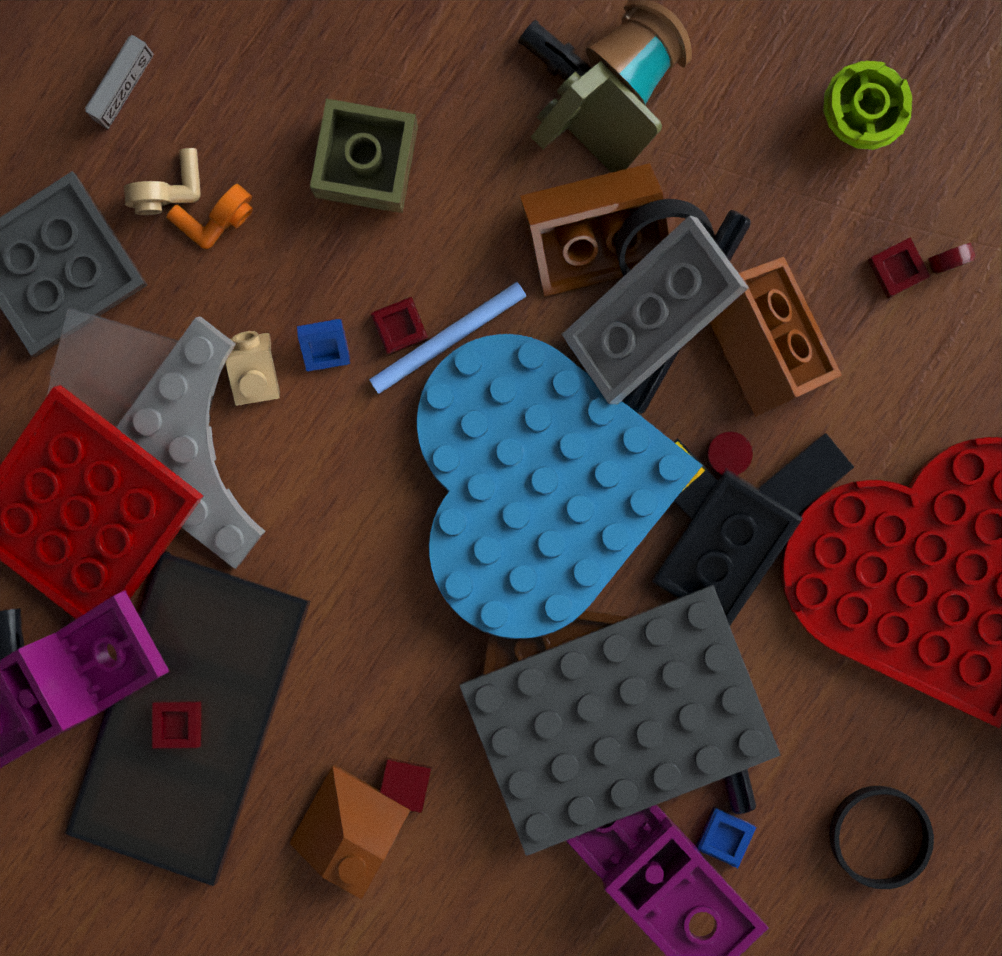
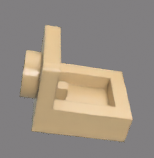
(252, 369)

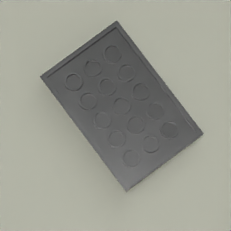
(619, 720)

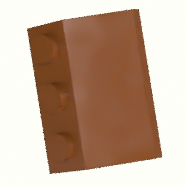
(578, 225)
(773, 339)

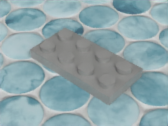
(654, 310)

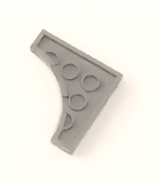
(174, 427)

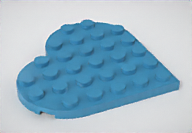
(539, 484)

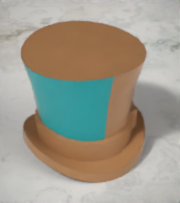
(643, 47)

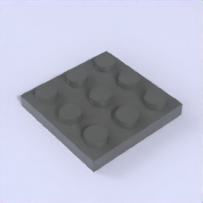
(58, 258)

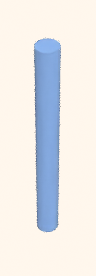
(447, 337)

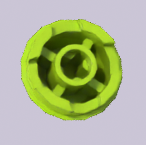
(868, 105)

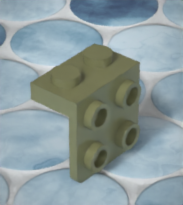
(601, 116)

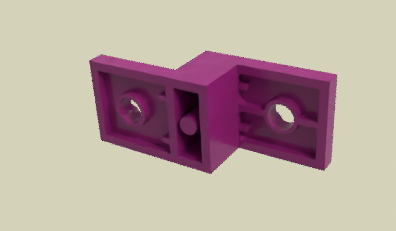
(72, 676)
(665, 882)

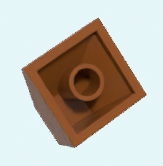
(348, 831)

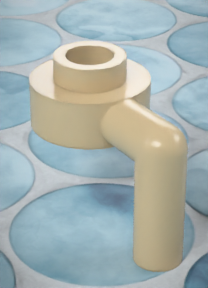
(150, 196)

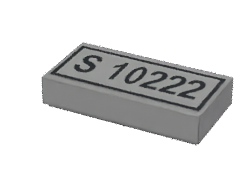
(119, 81)

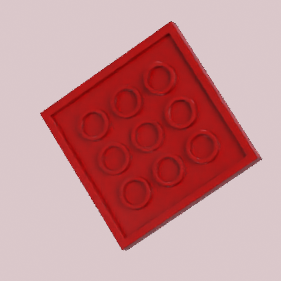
(85, 506)

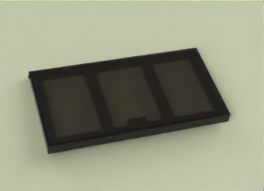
(229, 650)

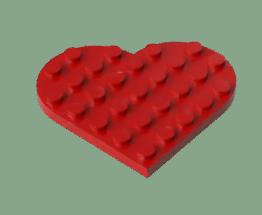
(910, 576)

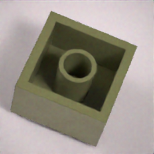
(364, 155)

